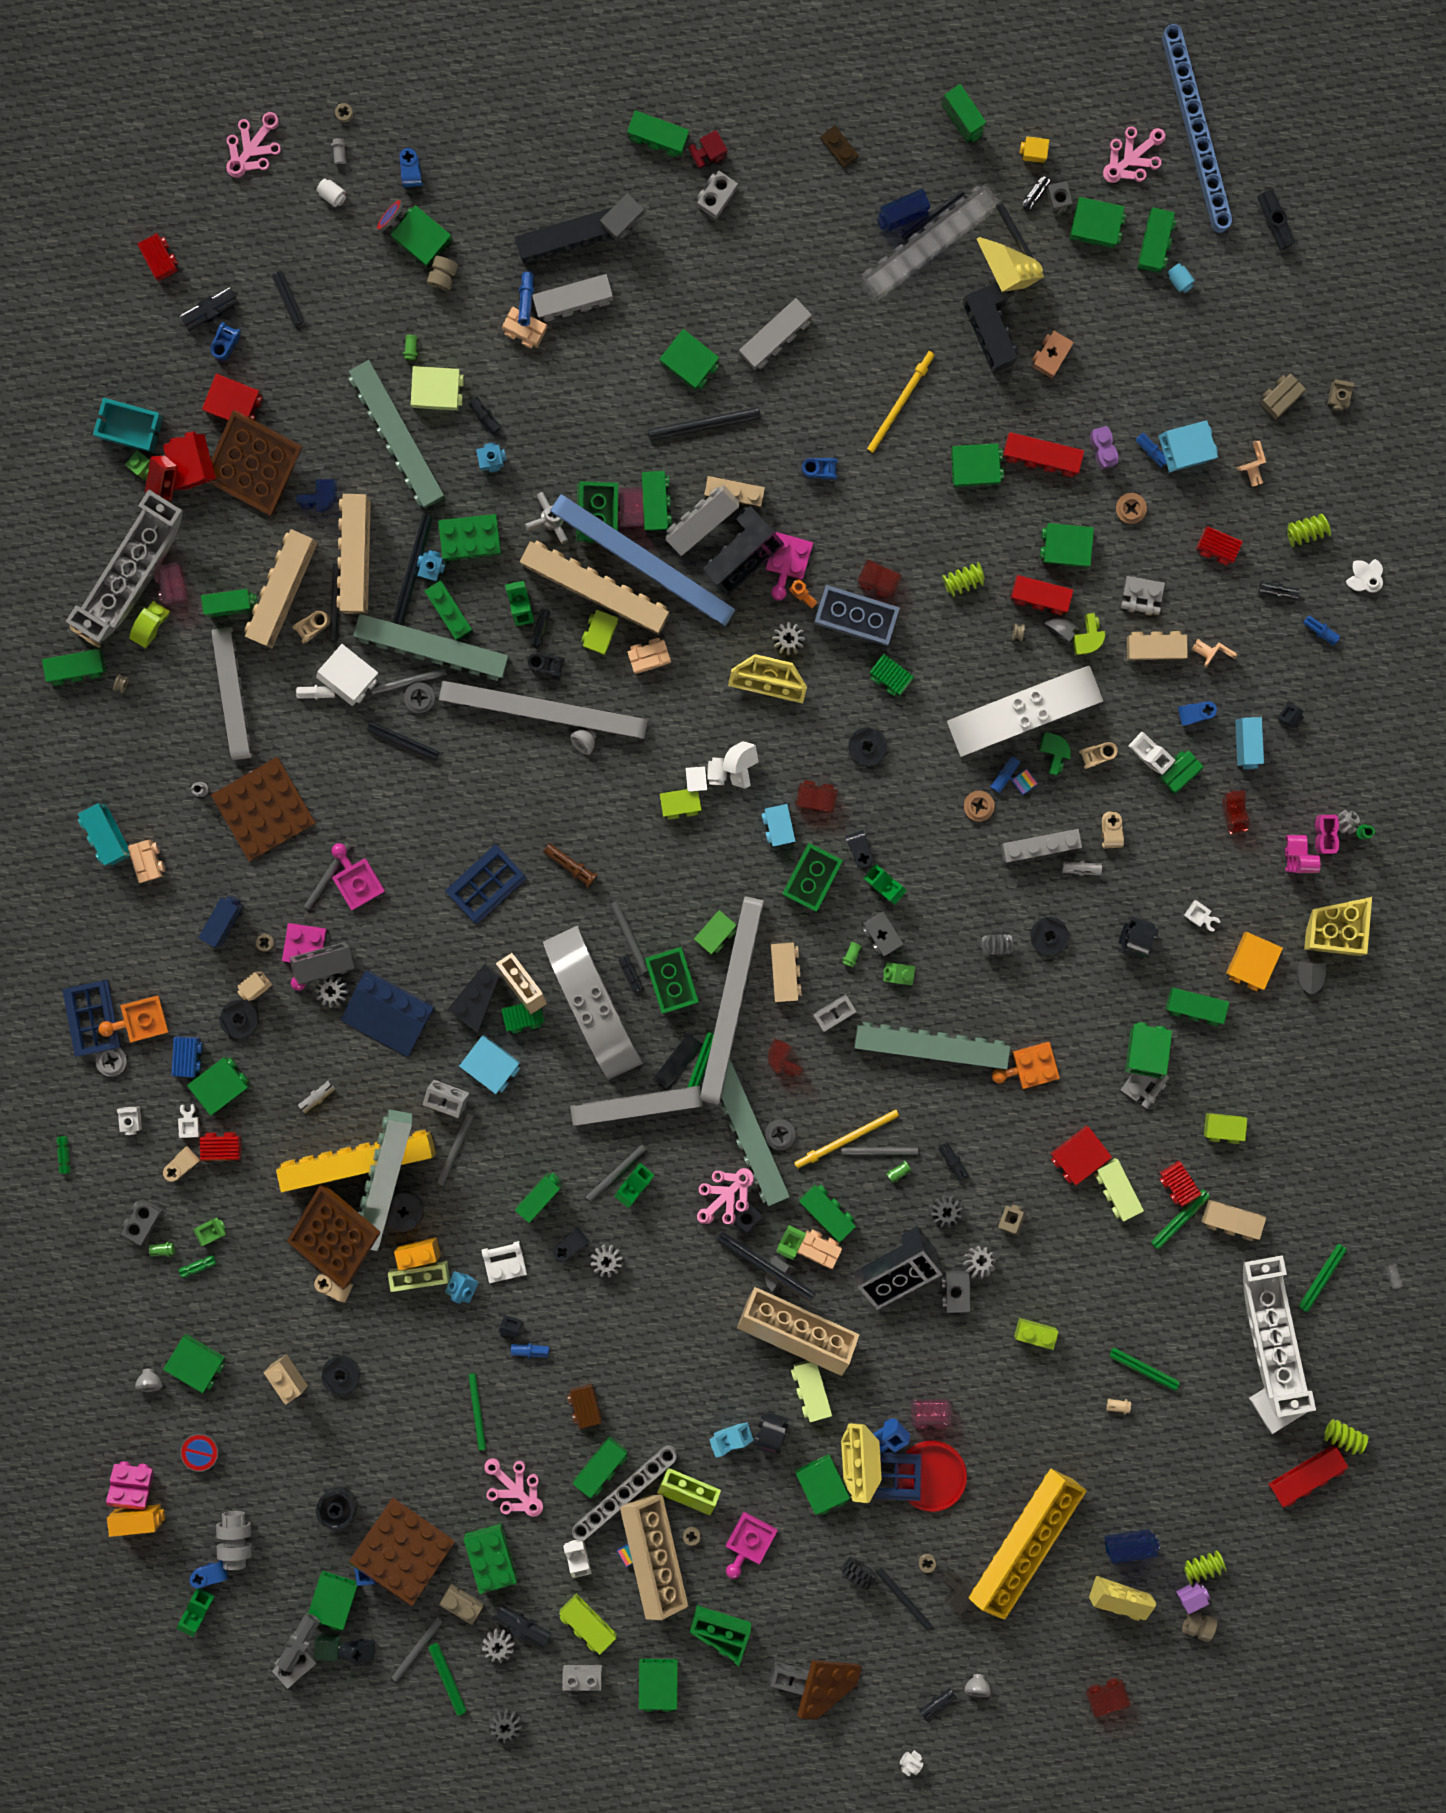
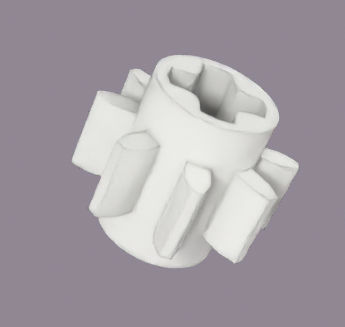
(911, 1763)

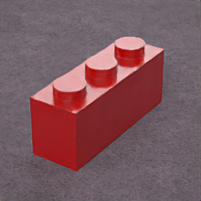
(1041, 595)

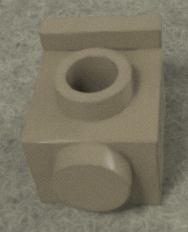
(1334, 400)
(1006, 1225)

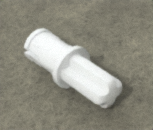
(315, 692)

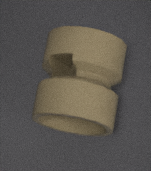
(442, 273)
(1201, 1626)

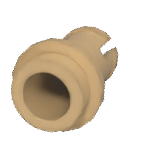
(1118, 1406)

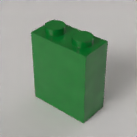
(964, 114)
(1097, 222)
(421, 236)
(690, 360)
(976, 465)
(1067, 545)
(228, 603)
(1148, 1050)
(219, 1085)
(539, 1196)
(195, 1363)
(822, 1485)
(333, 1600)
(658, 1684)

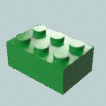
(599, 500)
(470, 537)
(812, 877)
(671, 980)
(490, 1558)

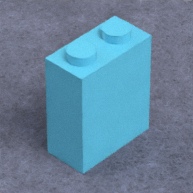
(1188, 446)
(1249, 742)
(490, 1064)

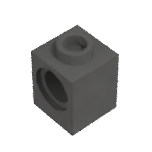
(1059, 189)

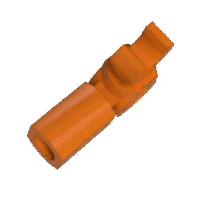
(799, 590)

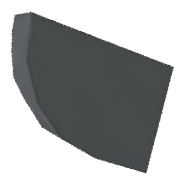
(1062, 627)
(1311, 976)
(773, 1284)

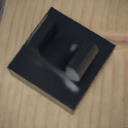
(1290, 715)
(510, 1327)

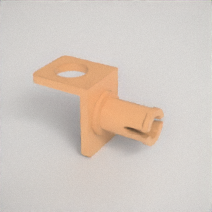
(1252, 468)
(1209, 652)

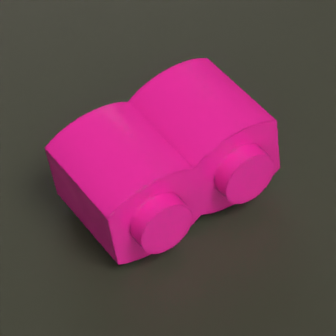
(1327, 838)

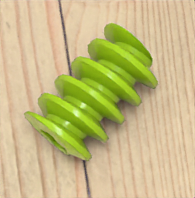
(1308, 528)
(964, 579)
(1346, 1436)
(1204, 1567)

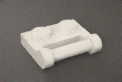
(504, 1268)

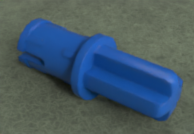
(1151, 449)
(1321, 630)
(1005, 774)
(529, 1350)

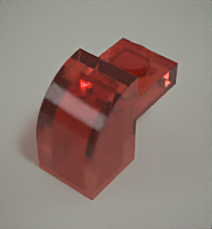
(1235, 811)
(777, 1057)

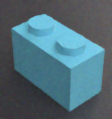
(779, 825)

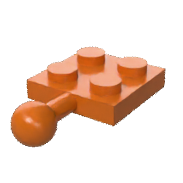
(141, 1020)
(1033, 1065)

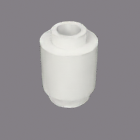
(331, 192)
(716, 774)

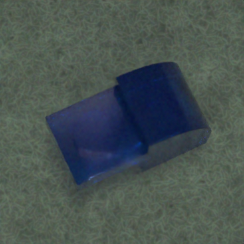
(325, 496)

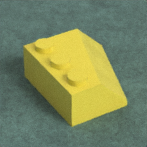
(1009, 266)
(1340, 928)
(1121, 1599)

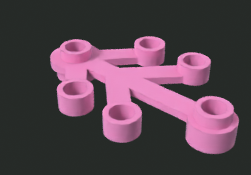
(251, 148)
(1131, 157)
(727, 1196)
(516, 1490)

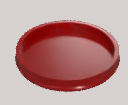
(941, 1475)

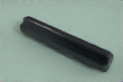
(288, 298)

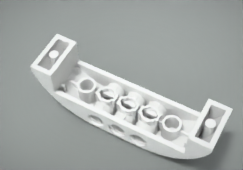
(1024, 710)
(1275, 1337)

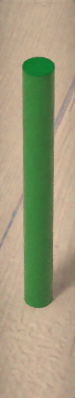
(477, 1411)

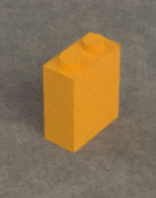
(1253, 961)
(417, 1253)
(134, 1521)

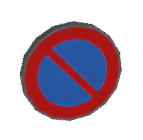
(391, 216)
(199, 1452)

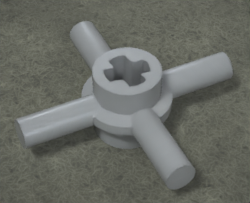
(548, 519)

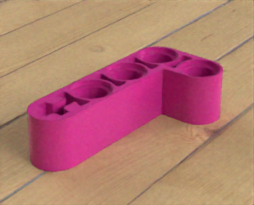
(1297, 856)

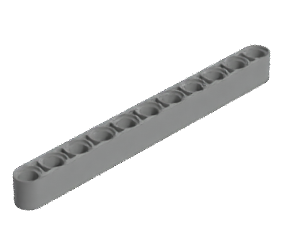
(543, 709)
(731, 1000)

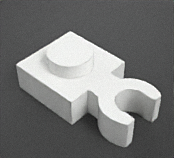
(1199, 914)
(188, 1125)

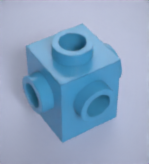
(491, 464)
(428, 572)
(461, 1287)

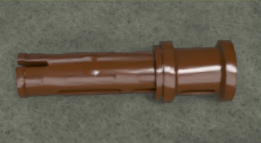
(577, 870)

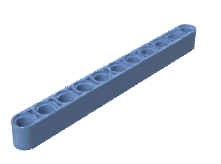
(1197, 119)
(642, 560)

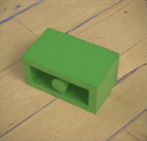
(715, 932)

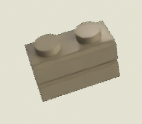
(1283, 396)
(461, 1604)

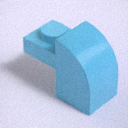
(731, 1438)

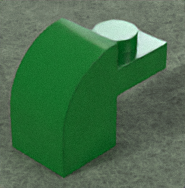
(519, 603)
(1055, 746)
(885, 884)
(634, 1185)
(195, 1612)

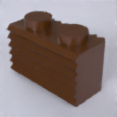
(585, 1406)

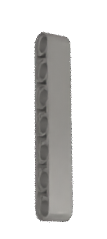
(230, 693)
(636, 1105)
(619, 1500)

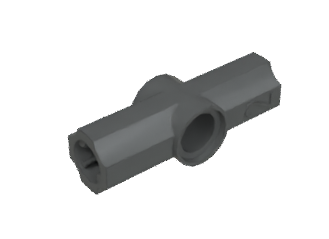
(298, 1642)

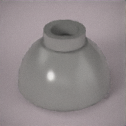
(583, 741)
(148, 1381)
(978, 1686)

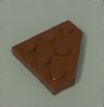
(825, 1686)

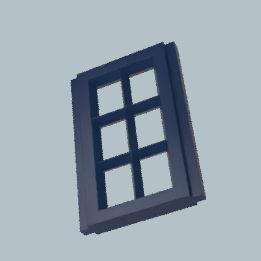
(498, 896)
(73, 1018)
(896, 1493)

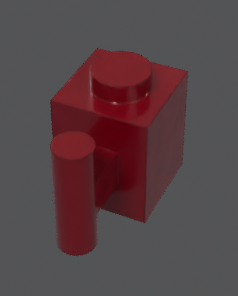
(712, 147)

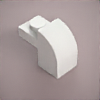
(1151, 754)
(738, 760)
(577, 1558)

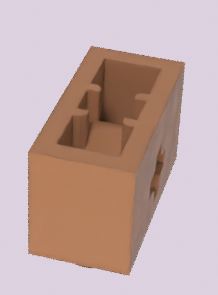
(1054, 342)

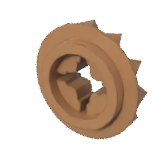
(1131, 498)
(987, 802)

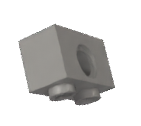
(582, 1677)

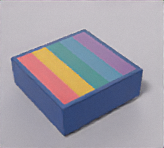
(1024, 781)
(625, 1555)

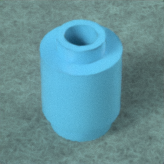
(1181, 278)

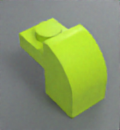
(147, 624)
(1092, 640)

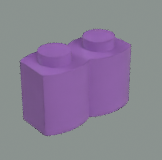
(1106, 453)
(1193, 1597)

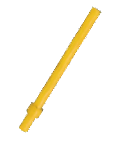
(921, 369)
(813, 1156)

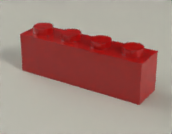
(1043, 454)
(1308, 1475)

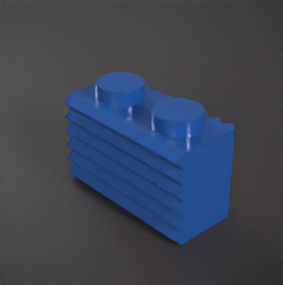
(186, 1056)

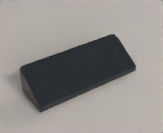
(677, 1061)

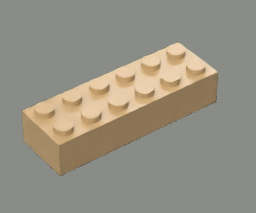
(354, 554)
(281, 588)
(798, 1331)
(654, 1557)

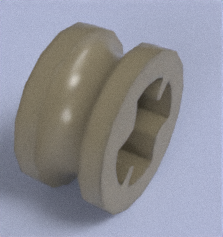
(345, 118)
(1018, 632)
(121, 683)
(259, 942)
(686, 1538)
(929, 1557)

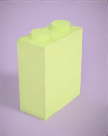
(436, 388)

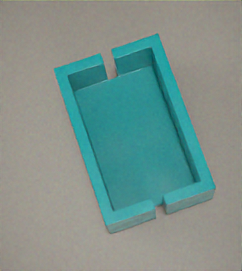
(128, 425)
(104, 834)

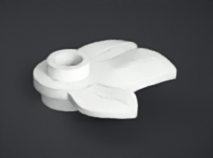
(1364, 574)

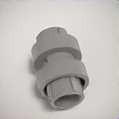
(234, 1547)

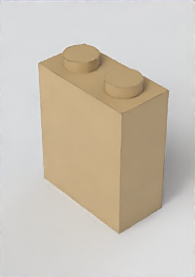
(285, 1379)

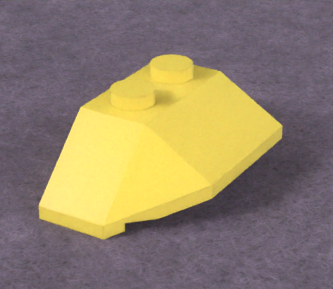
(769, 677)
(861, 1462)

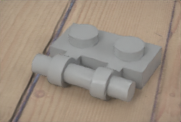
(1142, 589)
(1136, 1086)

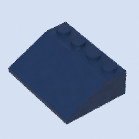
(387, 1013)

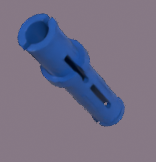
(526, 291)

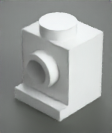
(132, 1113)

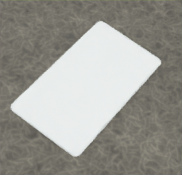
(696, 779)

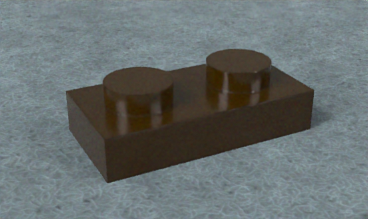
(839, 146)

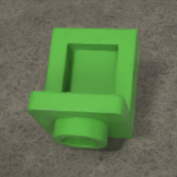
(139, 464)
(899, 973)
(209, 1231)
(790, 1242)

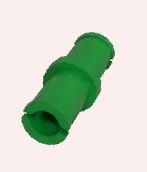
(1364, 832)

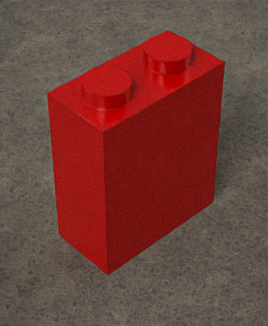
(230, 395)
(192, 459)
(1080, 1155)

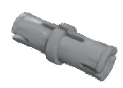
(1082, 868)
(316, 1097)

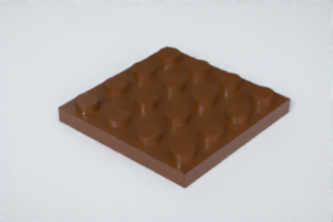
(253, 462)
(263, 809)
(333, 1236)
(401, 1552)

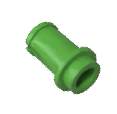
(410, 347)
(852, 954)
(899, 1172)
(162, 1249)

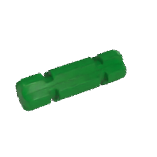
(63, 1154)
(197, 1266)

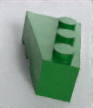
(721, 1631)

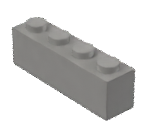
(572, 298)
(775, 333)
(702, 519)
(1041, 845)

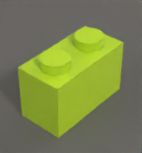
(600, 632)
(679, 803)
(1225, 1127)
(1036, 1333)

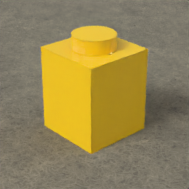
(1034, 149)

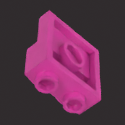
(130, 1486)

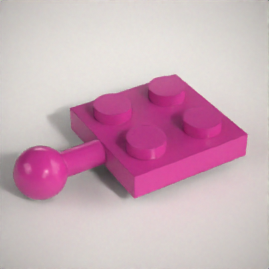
(788, 561)
(358, 881)
(301, 940)
(749, 1539)

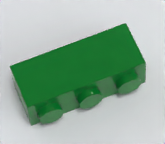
(657, 134)
(1156, 240)
(656, 501)
(448, 610)
(74, 667)
(1197, 1006)
(828, 1212)
(600, 1467)

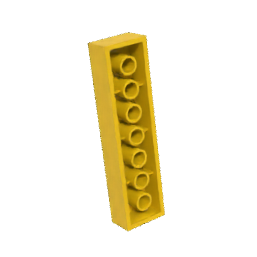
(347, 1162)
(1027, 1544)

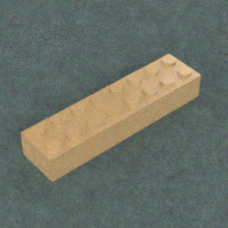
(595, 588)

